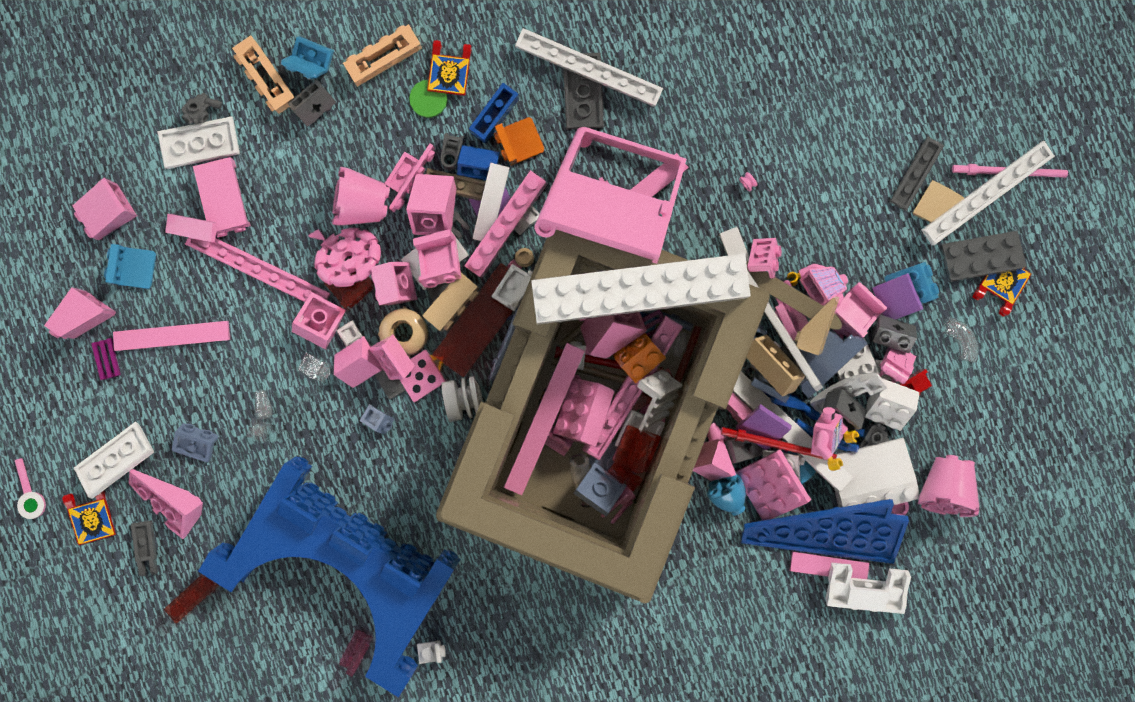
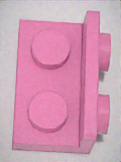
(764, 256)

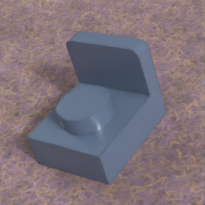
(377, 420)

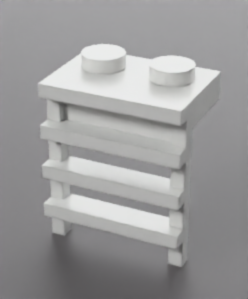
(512, 287)
(662, 390)

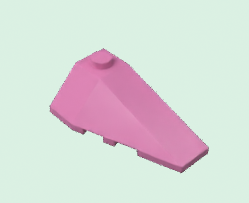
(174, 503)

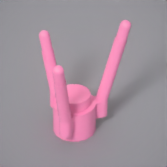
(626, 500)

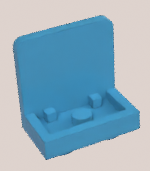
(308, 58)
(130, 266)
(921, 279)

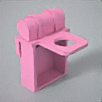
(897, 365)
(737, 408)

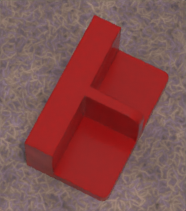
(918, 381)

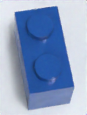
(476, 162)

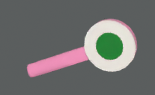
(31, 504)

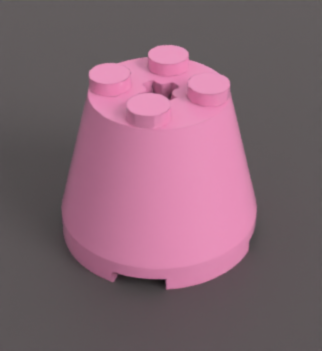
(358, 198)
(951, 488)

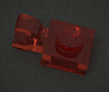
(623, 473)

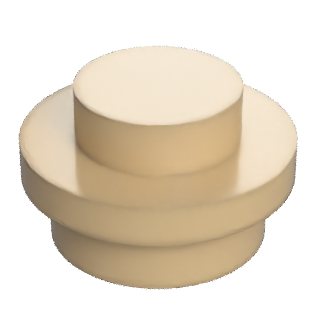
(524, 257)

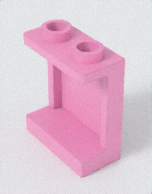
(438, 258)
(858, 311)

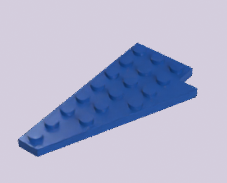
(852, 531)

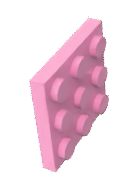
(773, 486)

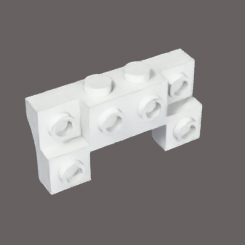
(865, 593)

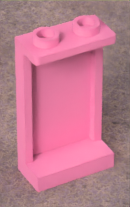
(221, 196)

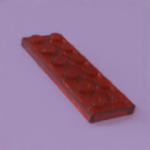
(474, 327)

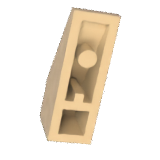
(815, 332)

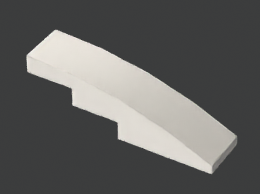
(491, 200)

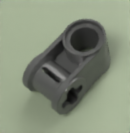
(451, 148)

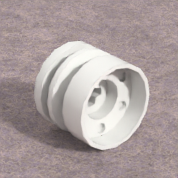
(461, 399)

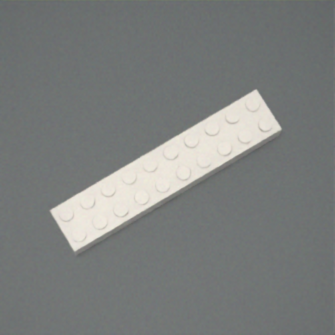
(641, 289)

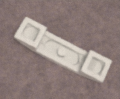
(853, 386)

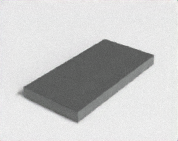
(583, 100)

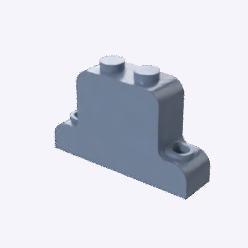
(832, 359)

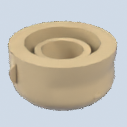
(416, 322)

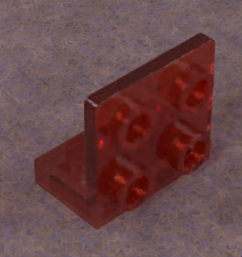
(351, 295)

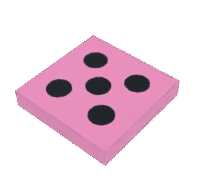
(423, 377)

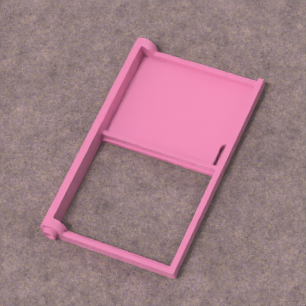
(605, 210)

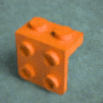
(519, 141)
(639, 357)

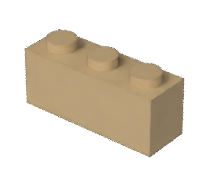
(451, 303)
(774, 365)

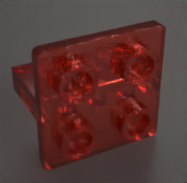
(636, 449)

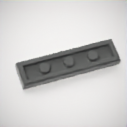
(916, 173)

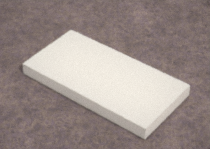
(198, 142)
(113, 460)

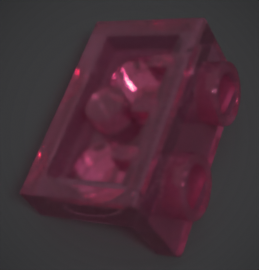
(355, 652)

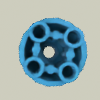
(728, 494)

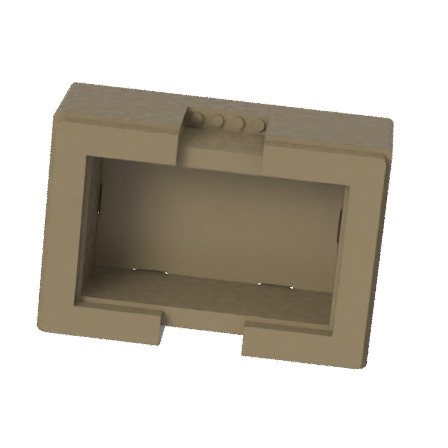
(565, 534)

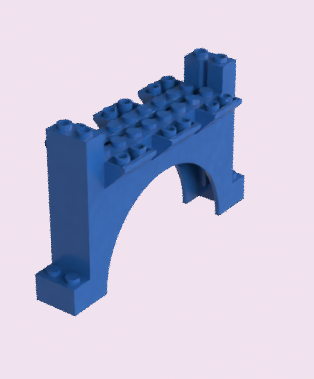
(307, 524)

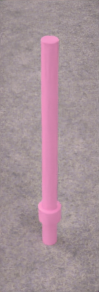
(974, 169)

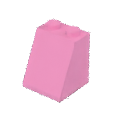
(431, 204)
(103, 209)
(77, 314)
(611, 333)

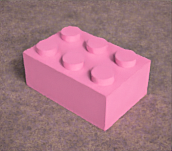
(584, 412)

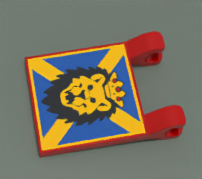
(449, 73)
(1005, 286)
(90, 520)

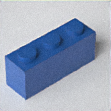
(494, 113)

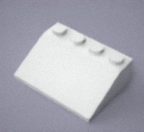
(878, 475)

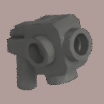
(196, 109)
(874, 435)

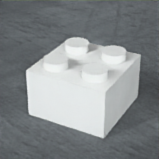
(892, 406)

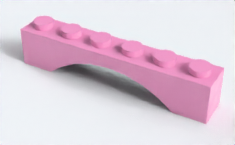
(505, 224)

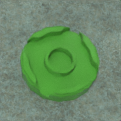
(427, 103)

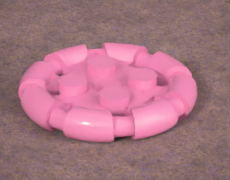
(340, 270)

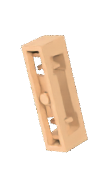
(406, 42)
(246, 50)

